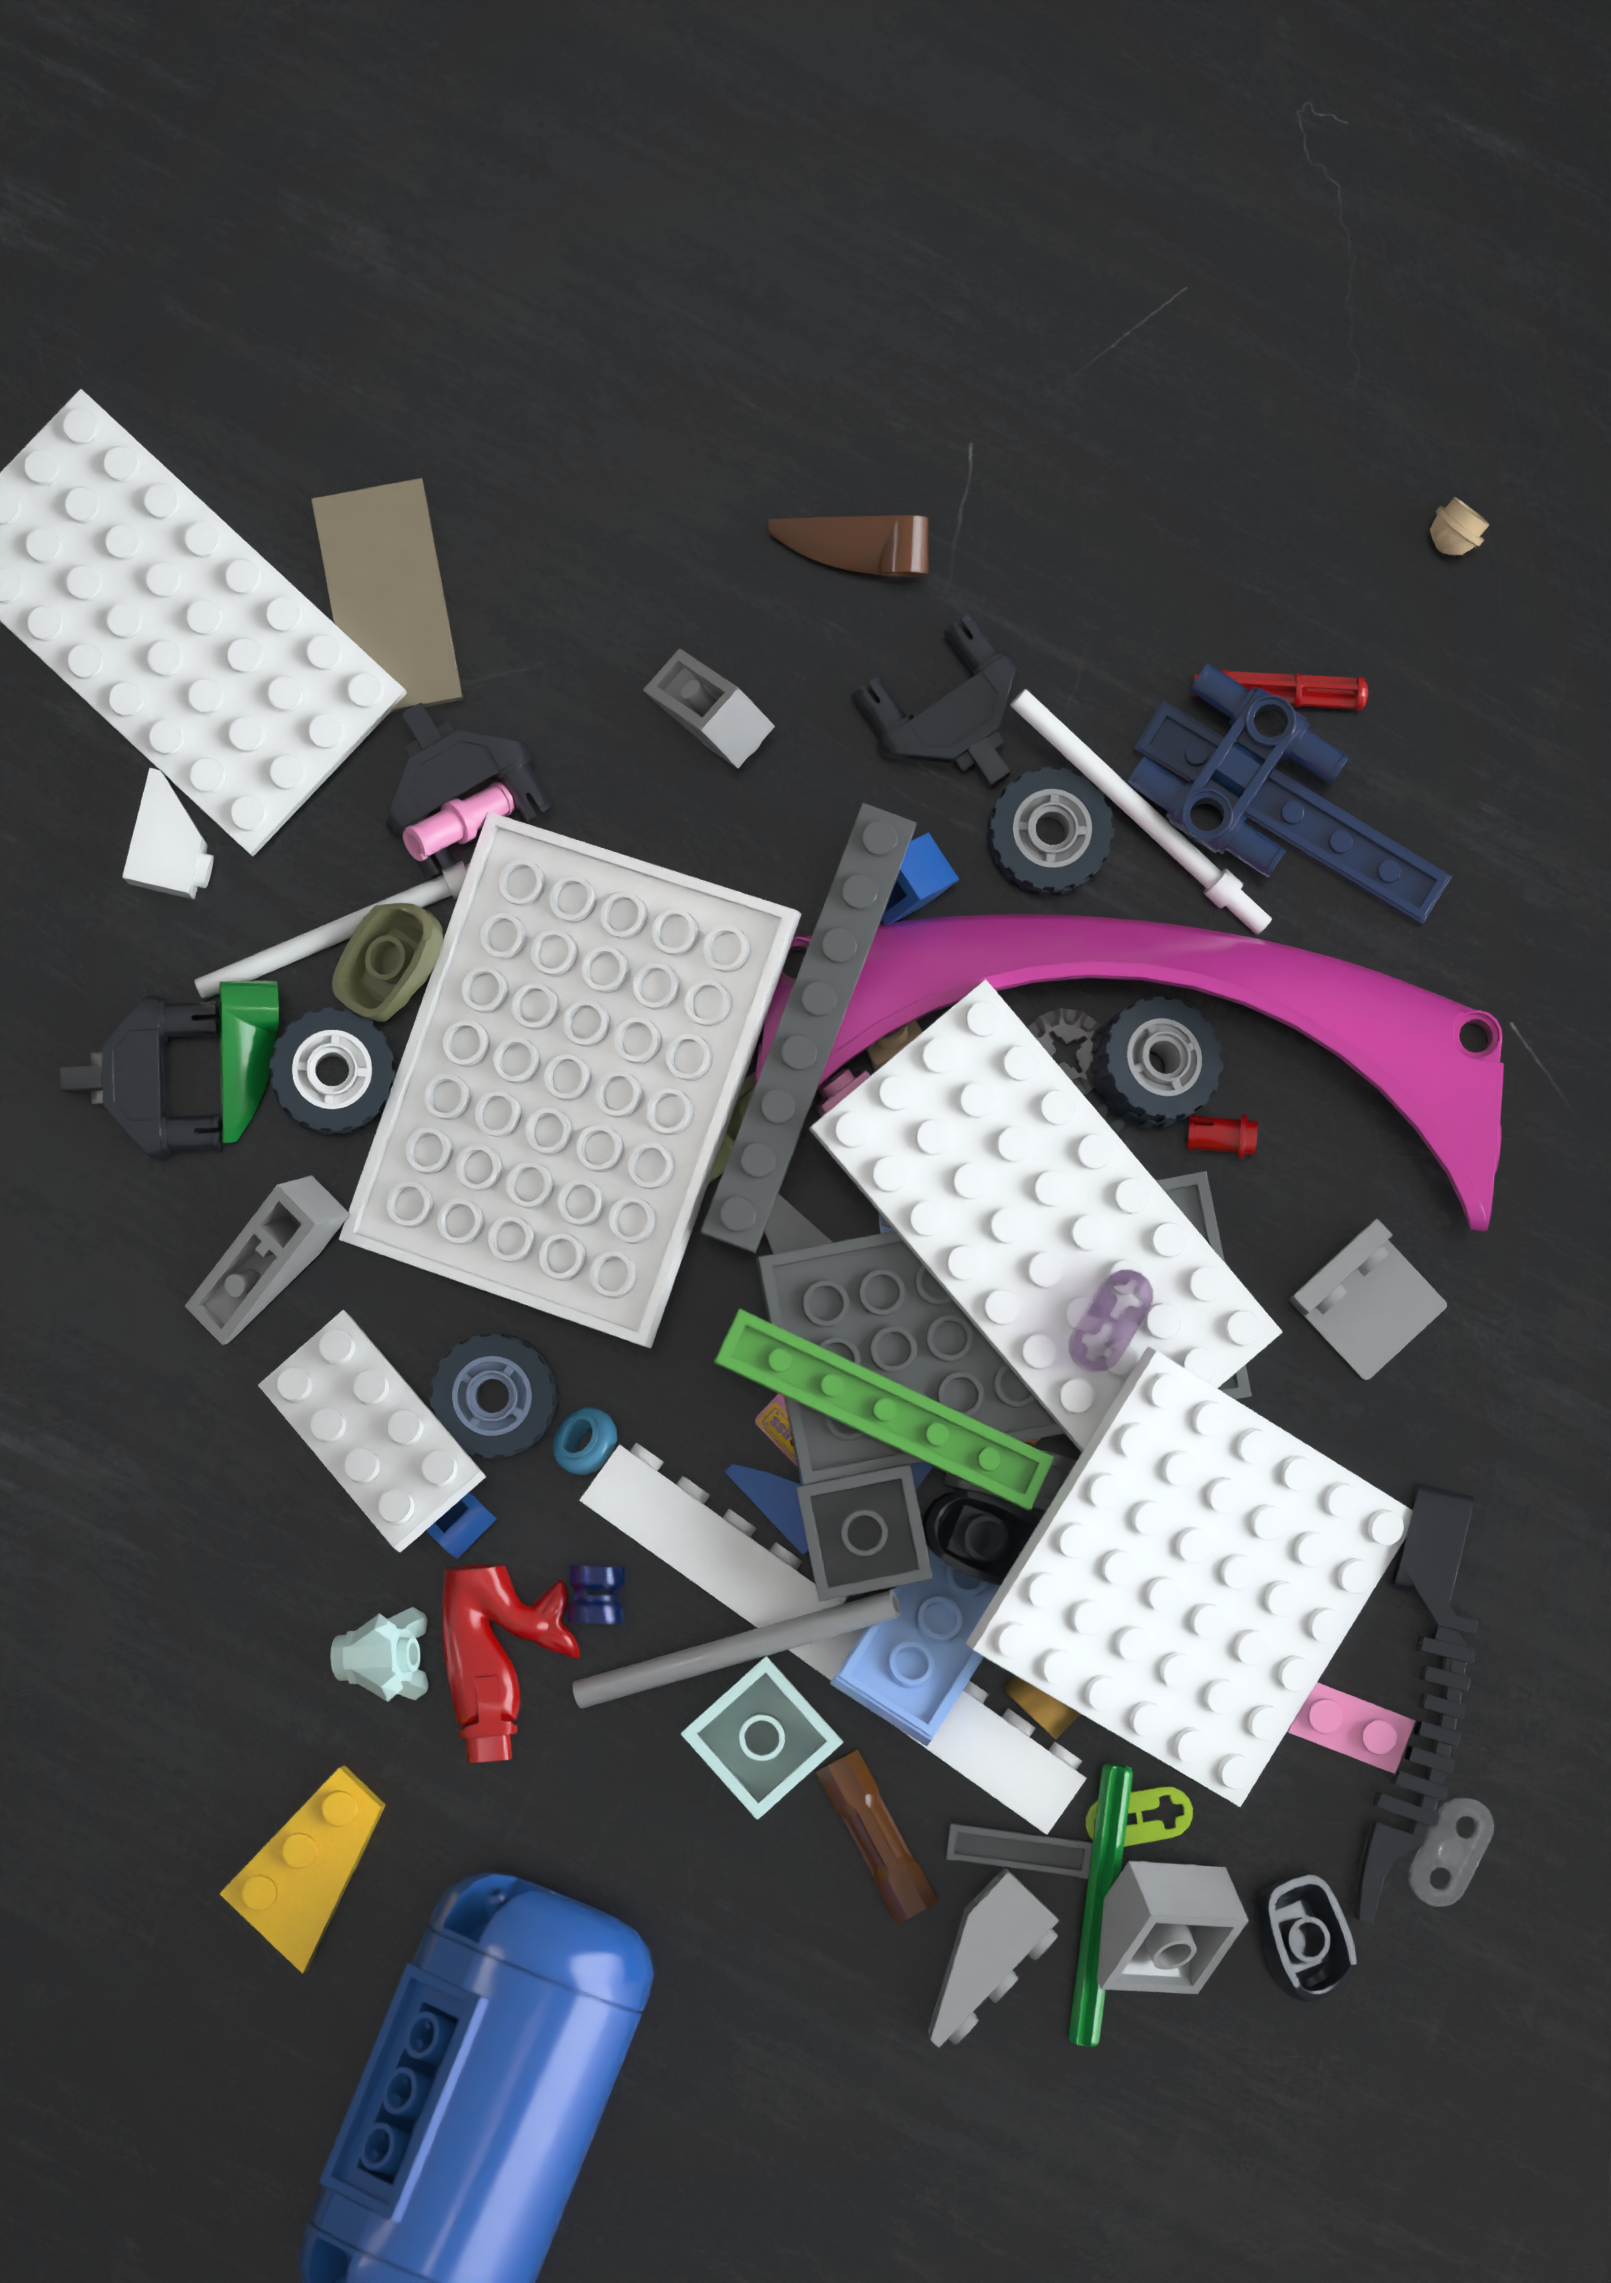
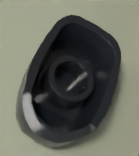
(977, 1533)
(1306, 1937)

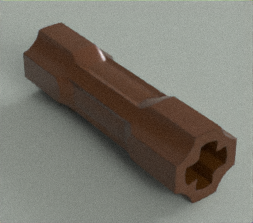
(876, 1836)

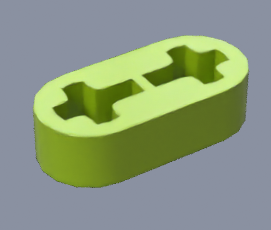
(1153, 1829)

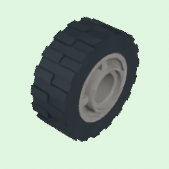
(1075, 806)
(1181, 1041)

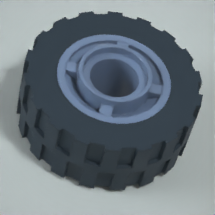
(530, 1390)

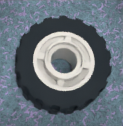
(324, 1036)

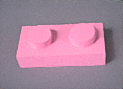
(838, 1088)
(1353, 1727)

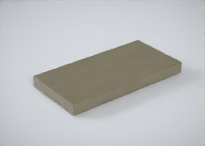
(390, 586)

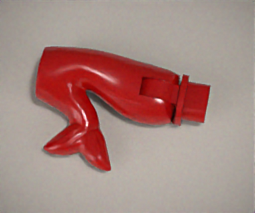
(477, 1667)

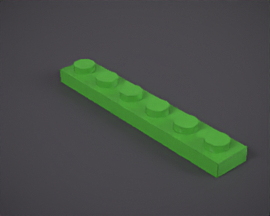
(883, 1409)

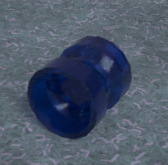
(596, 1608)

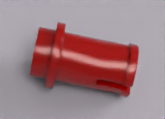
(1223, 1134)

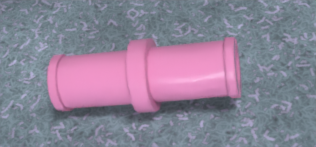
(457, 821)

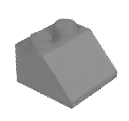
(1167, 1927)

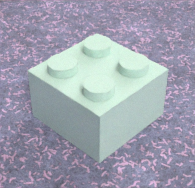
(762, 1737)

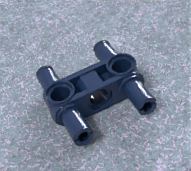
(1237, 770)

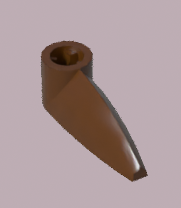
(860, 543)

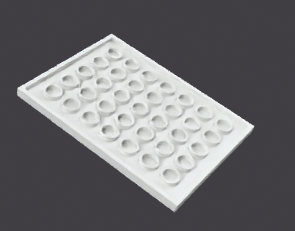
(570, 1078)

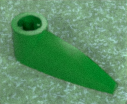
(245, 1046)

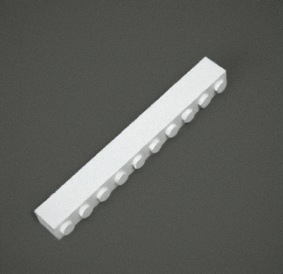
(769, 1590)

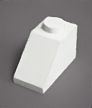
(166, 844)

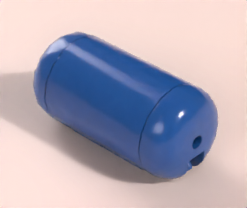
(480, 2091)

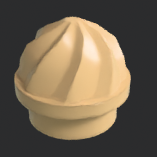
(1457, 528)

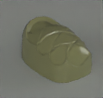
(387, 959)

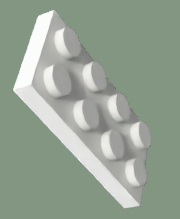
(371, 1431)

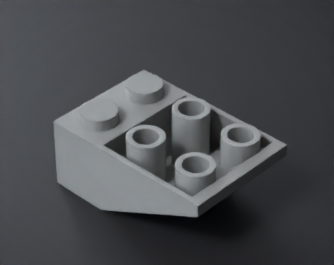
(991, 1941)

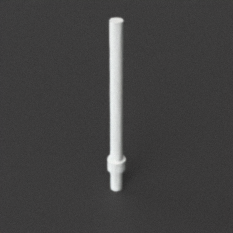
(1220, 885)
(329, 934)

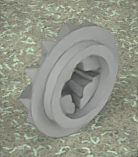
(1070, 1026)

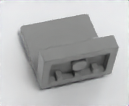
(1368, 1301)

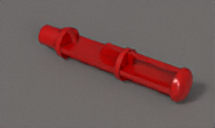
(1307, 689)

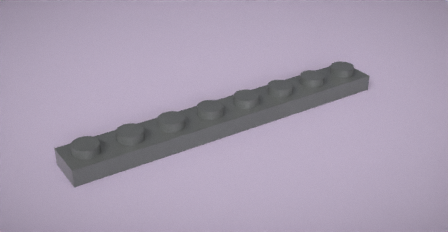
(808, 1028)

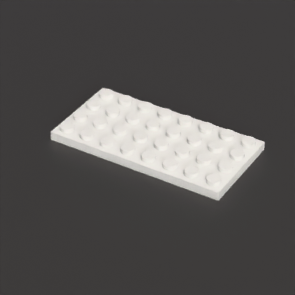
(178, 626)
(1029, 1205)

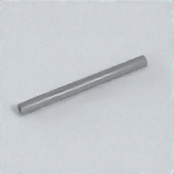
(737, 1649)

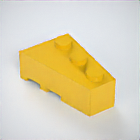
(305, 1868)

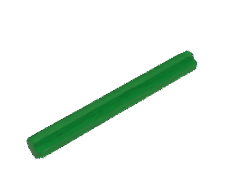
(1103, 1872)

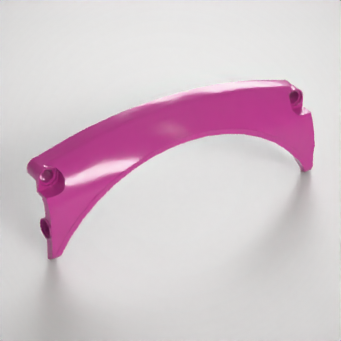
(1377, 1024)

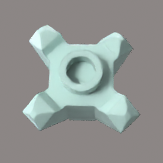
(383, 1655)

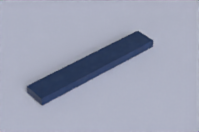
(1305, 821)

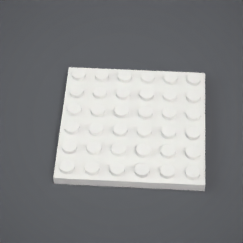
(1192, 1577)

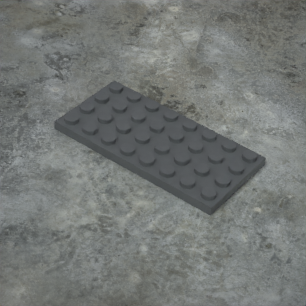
(893, 1317)

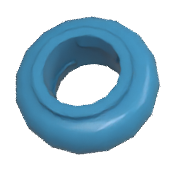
(598, 1449)

